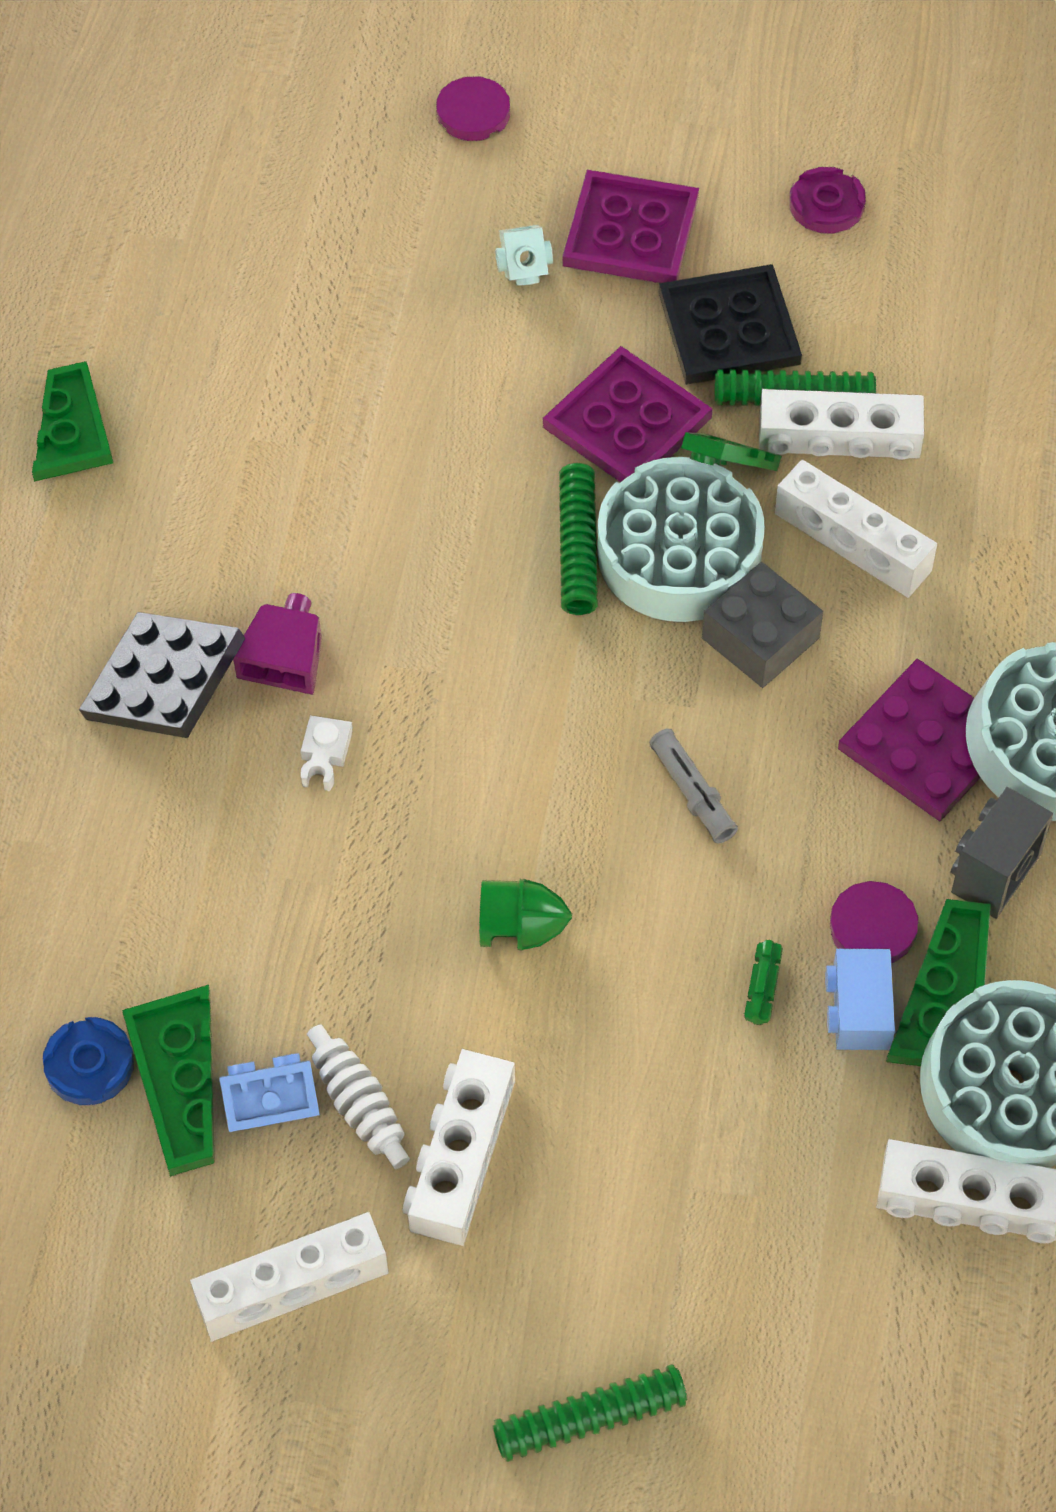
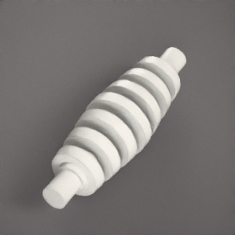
(358, 1096)

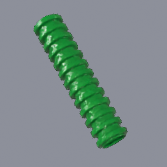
(749, 387)
(578, 539)
(590, 1412)

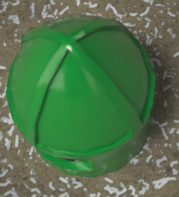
(520, 911)

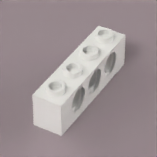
(841, 423)
(855, 528)
(956, 1171)
(450, 1214)
(290, 1276)

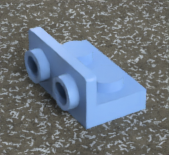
(269, 1094)

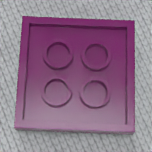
(630, 227)
(626, 415)
(917, 740)

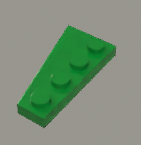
(949, 972)
(175, 1065)

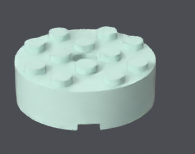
(677, 537)
(1015, 726)
(969, 1080)

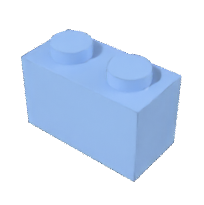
(862, 999)

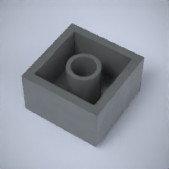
(762, 624)
(1000, 850)

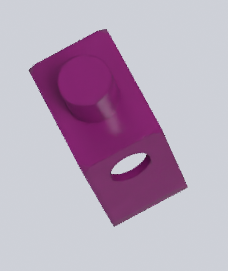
(282, 646)

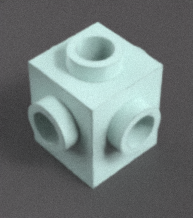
(513, 244)

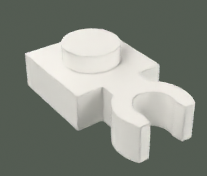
(323, 746)

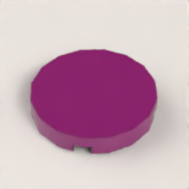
(473, 108)
(827, 200)
(874, 918)

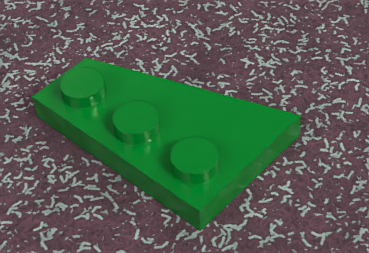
(71, 425)
(716, 450)

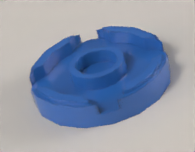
(88, 1061)

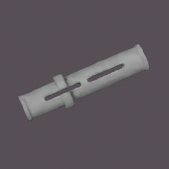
(701, 798)

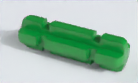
(763, 982)

